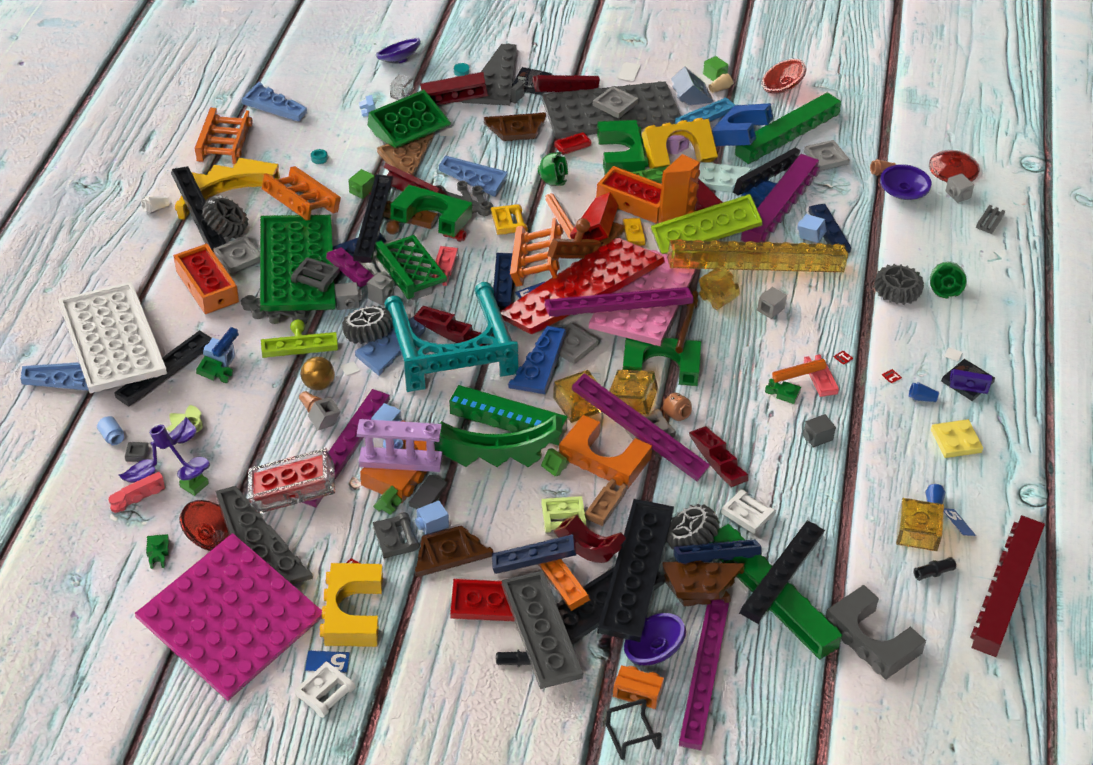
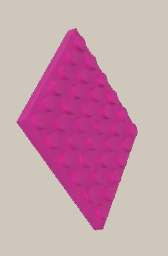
(229, 616)

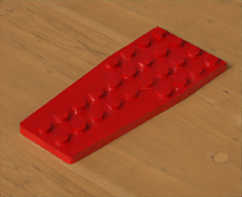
(596, 274)

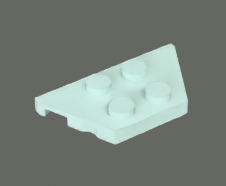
(721, 176)

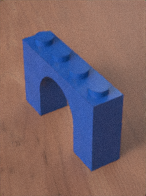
(739, 124)

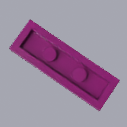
(350, 268)

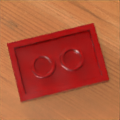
(479, 601)

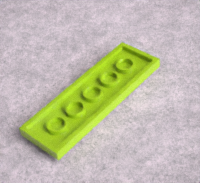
(709, 223)

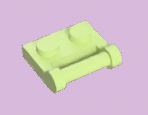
(561, 508)

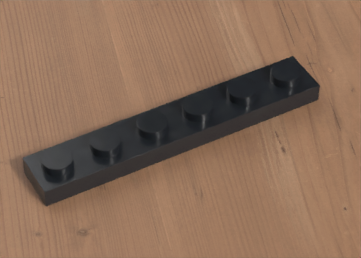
(765, 171)
(195, 203)
(173, 362)

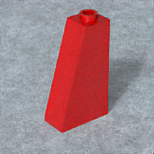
(600, 216)

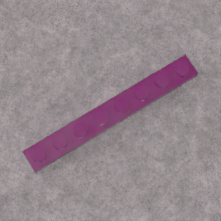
(618, 301)
(640, 427)
(348, 440)
(704, 675)

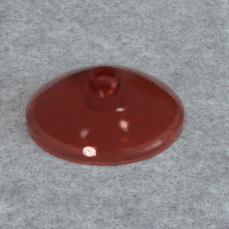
(784, 76)
(952, 163)
(203, 524)

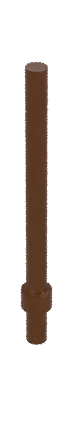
(686, 323)

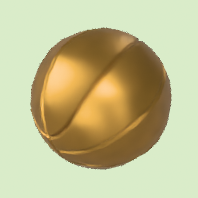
(317, 373)

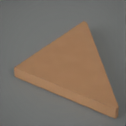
(408, 156)

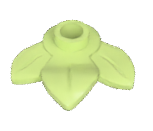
(191, 413)

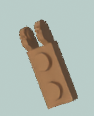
(605, 503)

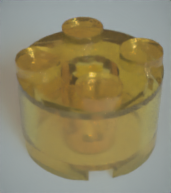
(718, 287)

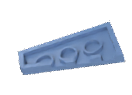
(268, 101)
(474, 174)
(383, 352)
(54, 375)

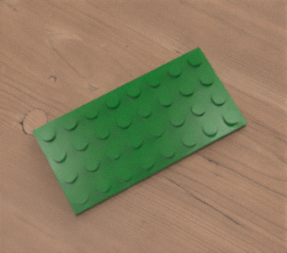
(283, 247)

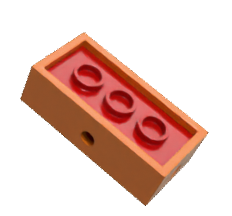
(632, 193)
(206, 278)

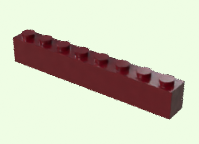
(1007, 587)

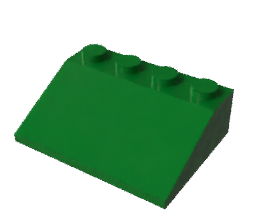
(407, 119)

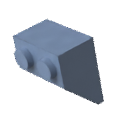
(690, 88)

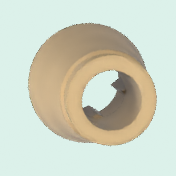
(721, 83)

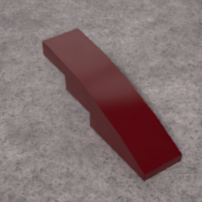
(445, 325)
(718, 456)

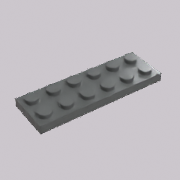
(542, 630)

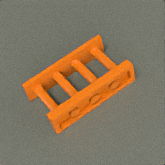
(210, 128)
(306, 184)
(521, 249)

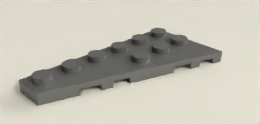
(498, 77)
(259, 536)

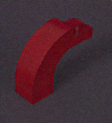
(589, 544)

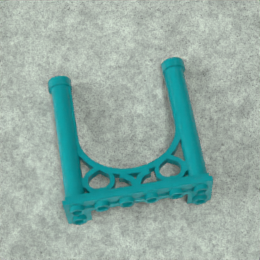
(455, 355)

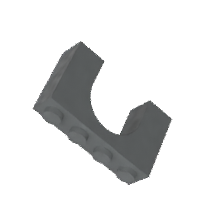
(883, 656)

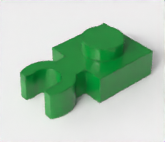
(212, 368)
(785, 391)
(157, 548)

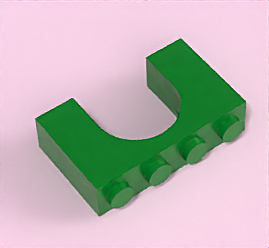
(626, 134)
(415, 199)
(688, 361)

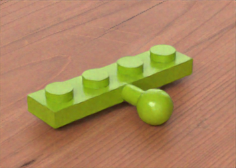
(299, 343)

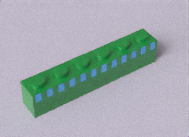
(500, 411)

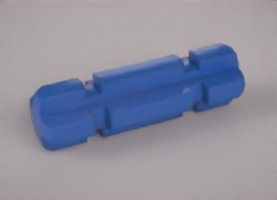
(225, 342)

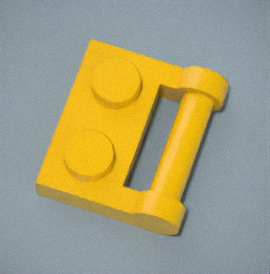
(503, 221)

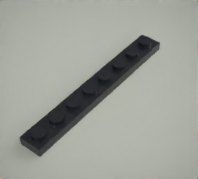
(373, 219)
(782, 572)

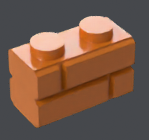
(637, 685)

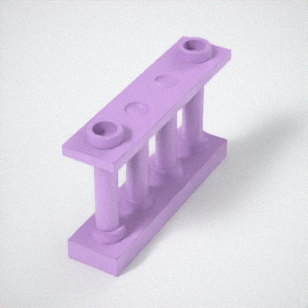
(400, 458)

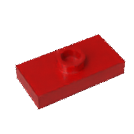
(572, 143)

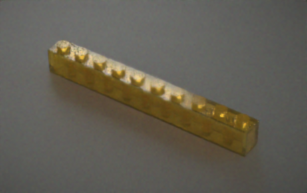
(757, 256)

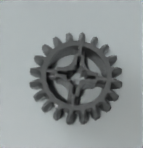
(225, 217)
(899, 284)
(367, 324)
(693, 526)

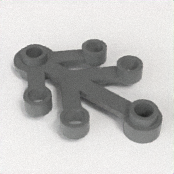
(482, 206)
(252, 304)

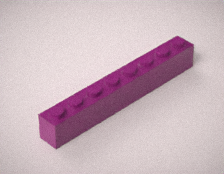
(783, 197)

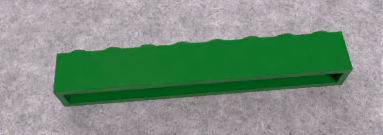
(789, 127)
(790, 607)

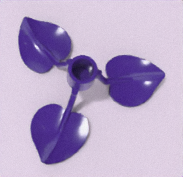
(163, 440)

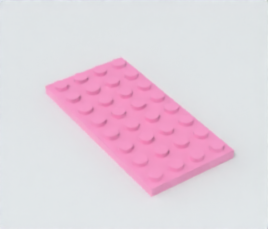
(645, 324)

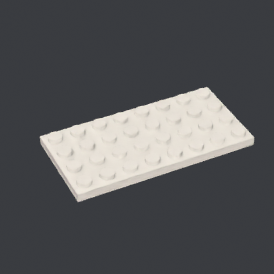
(111, 337)

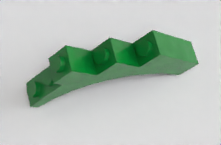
(496, 449)

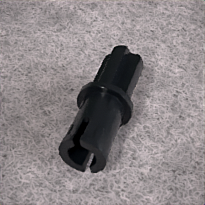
(512, 658)

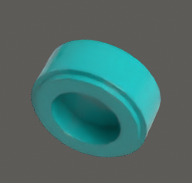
(461, 69)
(319, 156)

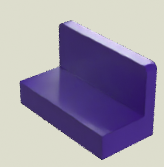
(970, 381)

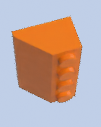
(679, 188)

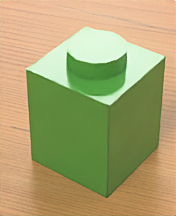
(714, 68)
(361, 183)

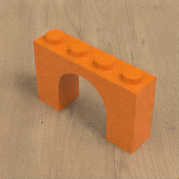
(621, 468)
(403, 480)

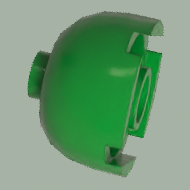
(553, 169)
(948, 280)

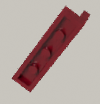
(564, 83)
(402, 180)

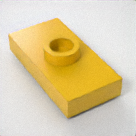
(634, 231)

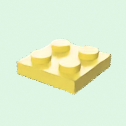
(956, 438)

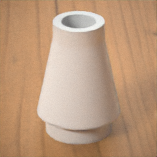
(151, 204)

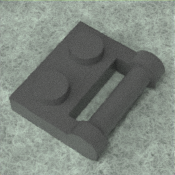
(316, 270)
(389, 538)

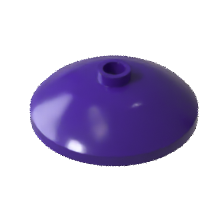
(399, 51)
(905, 182)
(660, 640)

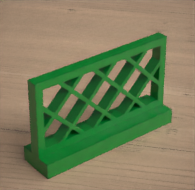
(397, 269)

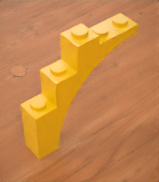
(221, 179)

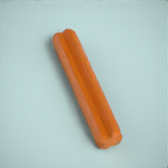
(799, 370)

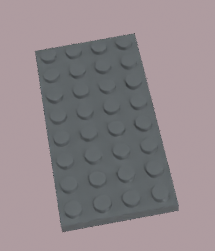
(574, 110)

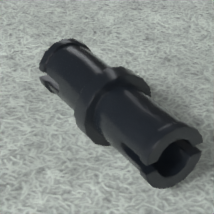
(934, 568)

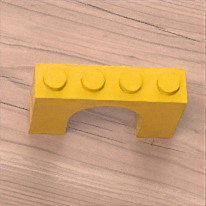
(696, 131)
(347, 629)

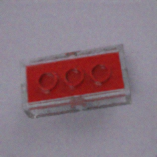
(291, 481)

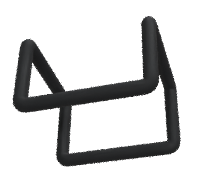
(622, 752)

